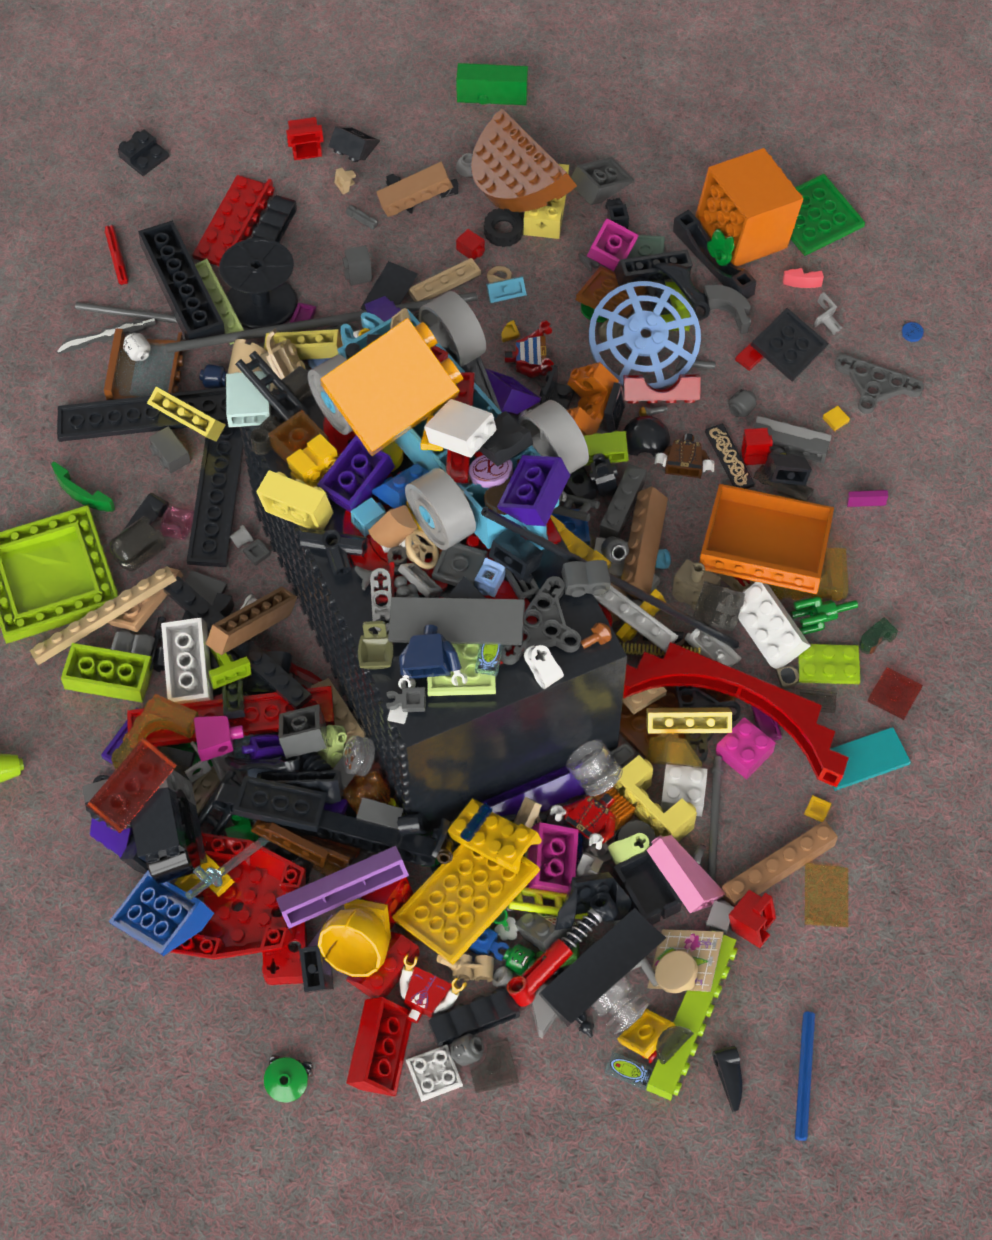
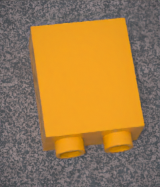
(392, 385)

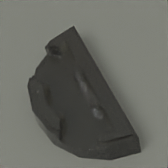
(671, 1041)

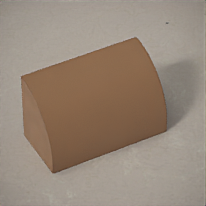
(393, 527)

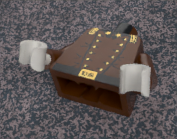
(685, 458)

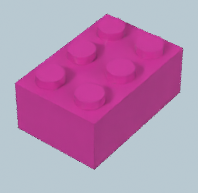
(554, 856)

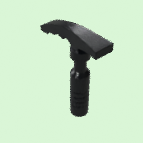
(439, 835)

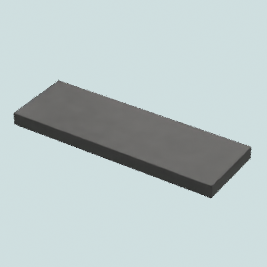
(458, 619)

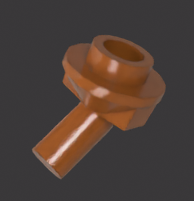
(600, 634)

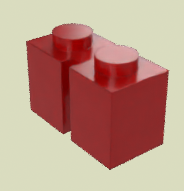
(756, 446)

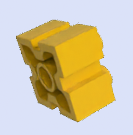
(313, 461)

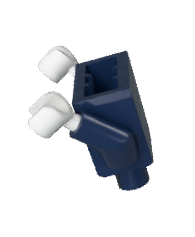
(429, 657)

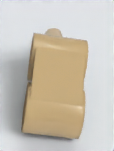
(468, 970)

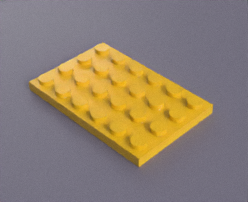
(462, 901)

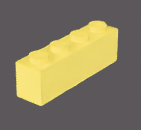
(312, 344)
(186, 414)
(689, 720)

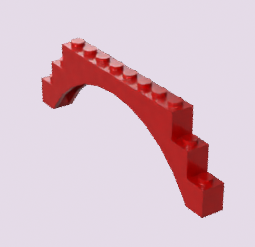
(792, 712)

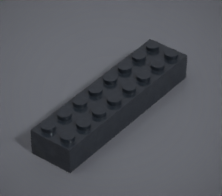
(180, 281)

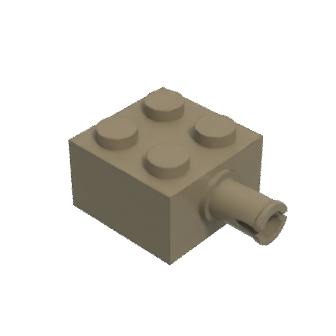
(689, 582)

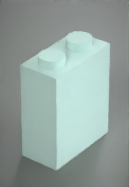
(244, 402)

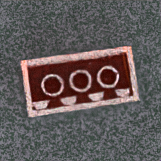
(131, 785)

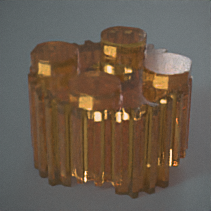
(368, 786)

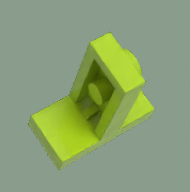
(228, 670)

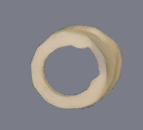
(492, 278)

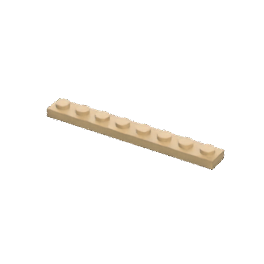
(102, 615)

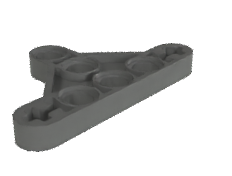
(866, 380)
(546, 617)

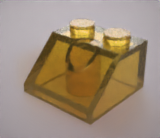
(672, 750)

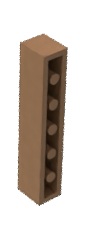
(644, 539)
(251, 620)
(781, 863)

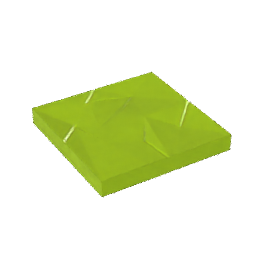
(51, 574)

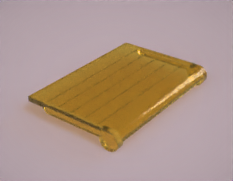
(826, 895)

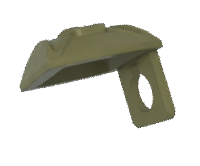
(375, 649)

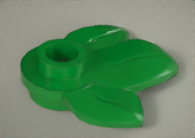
(721, 247)

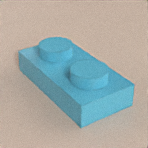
(506, 289)

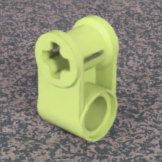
(626, 848)

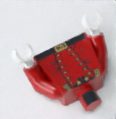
(590, 818)

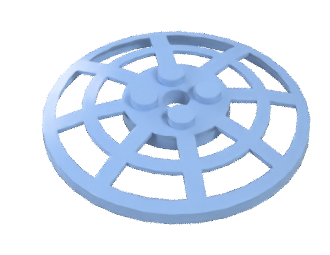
(645, 320)

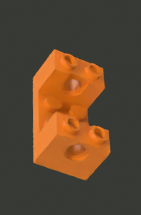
(594, 387)

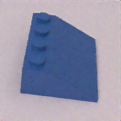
(160, 915)

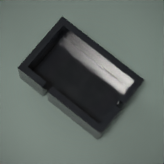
(647, 888)

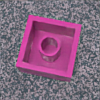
(612, 244)
(745, 748)

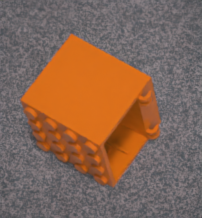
(751, 203)

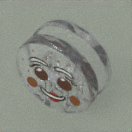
(358, 755)

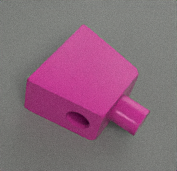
(215, 736)

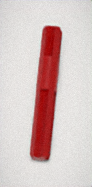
(116, 255)

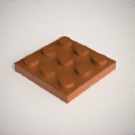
(600, 285)

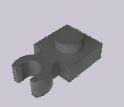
(411, 699)

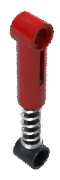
(523, 987)

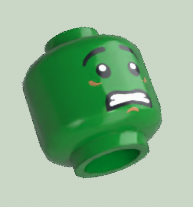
(519, 958)

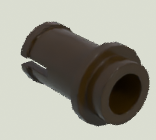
(445, 854)

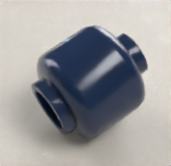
(213, 376)

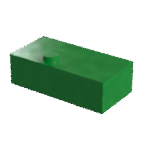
(492, 84)

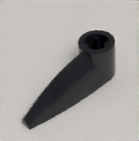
(151, 507)
(414, 825)
(728, 1067)

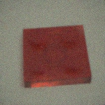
(895, 693)

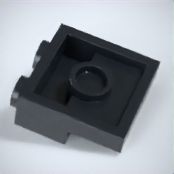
(142, 152)

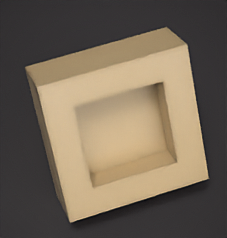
(344, 179)

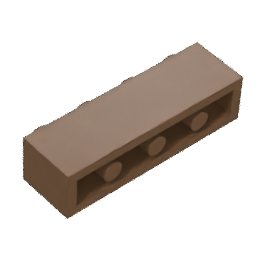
(414, 189)

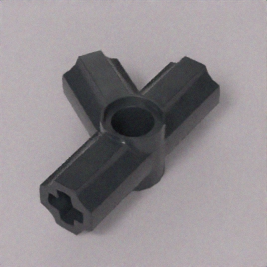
(336, 553)

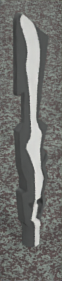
(105, 335)

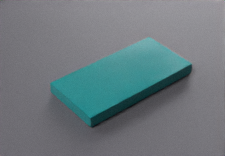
(871, 757)

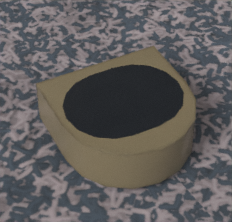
(787, 677)

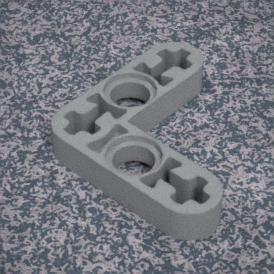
(381, 611)

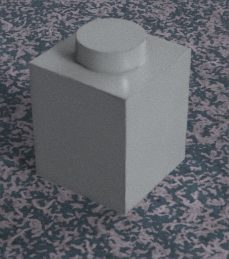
(719, 917)

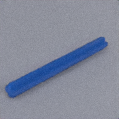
(804, 1081)

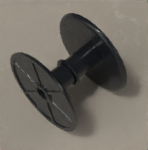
(259, 284)

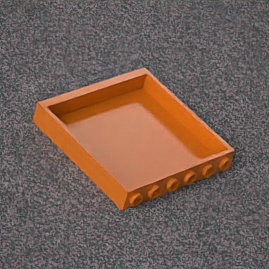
(767, 538)

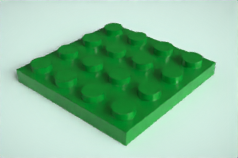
(823, 216)

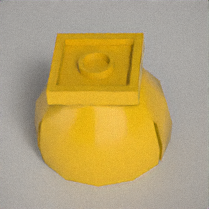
(359, 938)

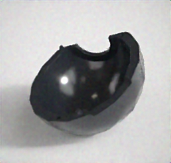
(646, 435)

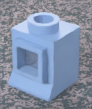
(489, 577)

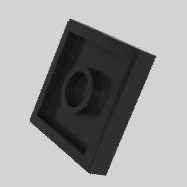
(614, 408)

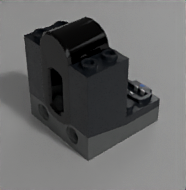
(164, 829)

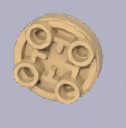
(676, 972)

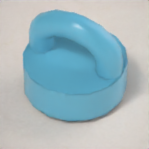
(663, 559)

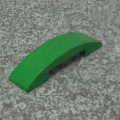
(97, 501)

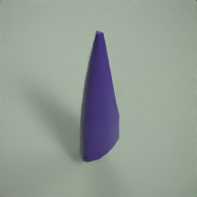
(264, 747)

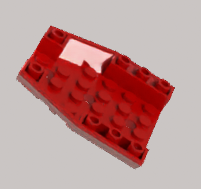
(256, 885)

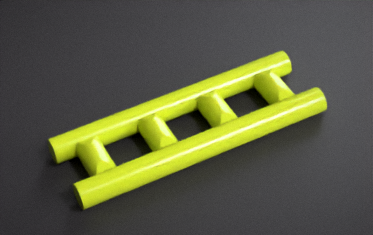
(539, 907)

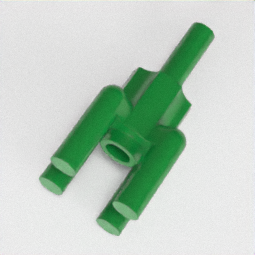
(819, 613)

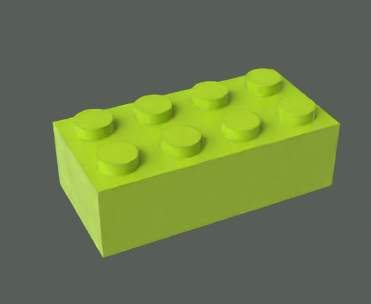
(107, 672)

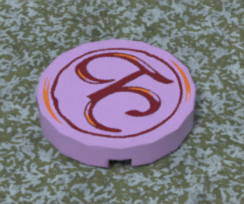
(488, 474)

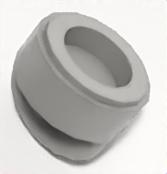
(502, 977)

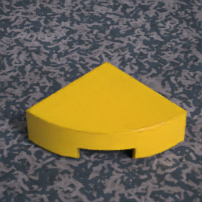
(510, 332)

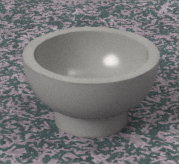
(463, 165)

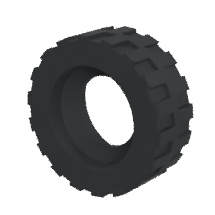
(503, 239)

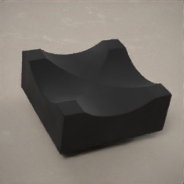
(507, 440)

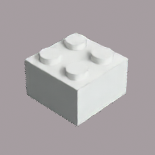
(684, 783)

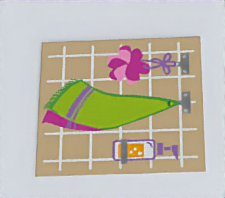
(701, 945)

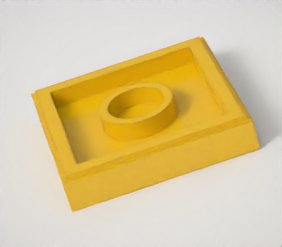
(644, 1033)

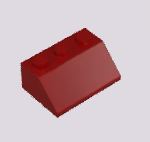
(388, 975)

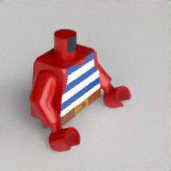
(531, 353)

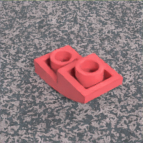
(798, 279)

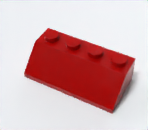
(379, 1047)

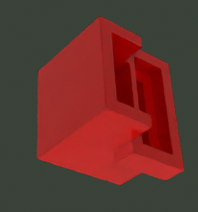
(305, 138)
(753, 917)

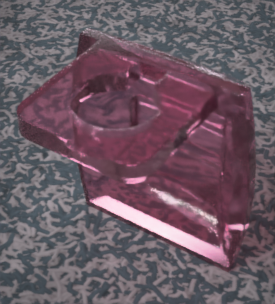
(176, 523)

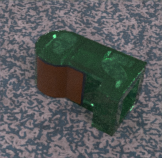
(876, 635)

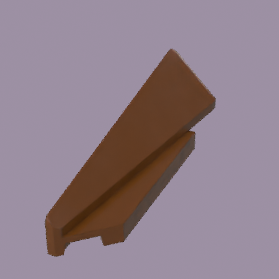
(304, 845)

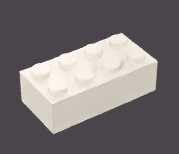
(771, 626)
(187, 661)

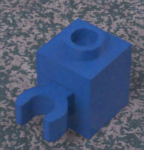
(488, 944)

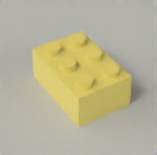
(295, 501)

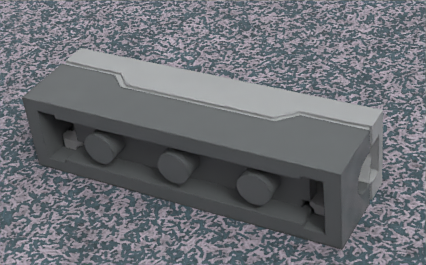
(796, 440)

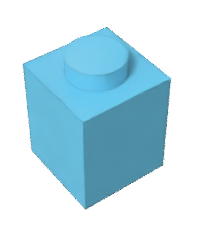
(367, 515)

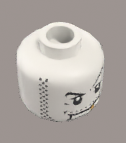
(136, 347)

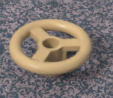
(417, 551)

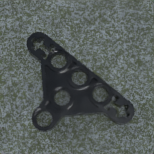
(702, 700)

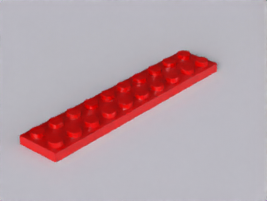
(260, 714)

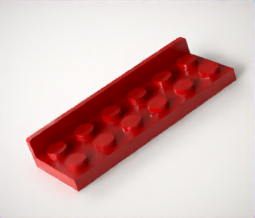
(234, 218)

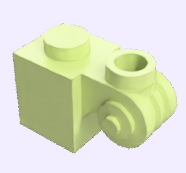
(336, 738)

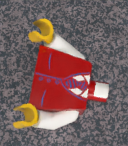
(426, 992)

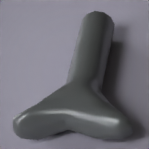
(698, 364)
(366, 574)

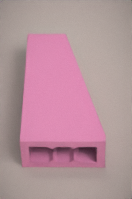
(684, 874)

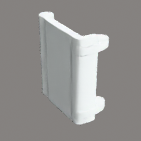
(712, 648)

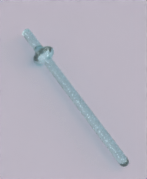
(214, 876)

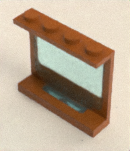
(139, 378)

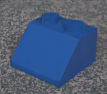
(393, 490)

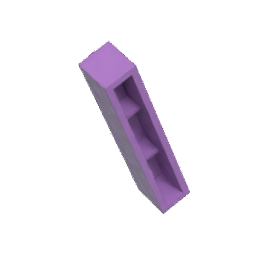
(342, 887)

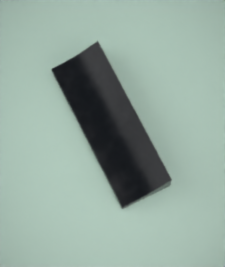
(601, 967)

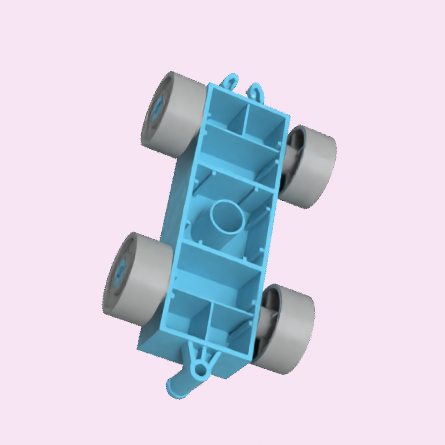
(439, 504)

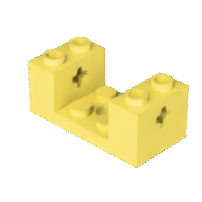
(547, 219)
(634, 781)

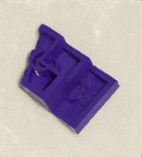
(109, 838)

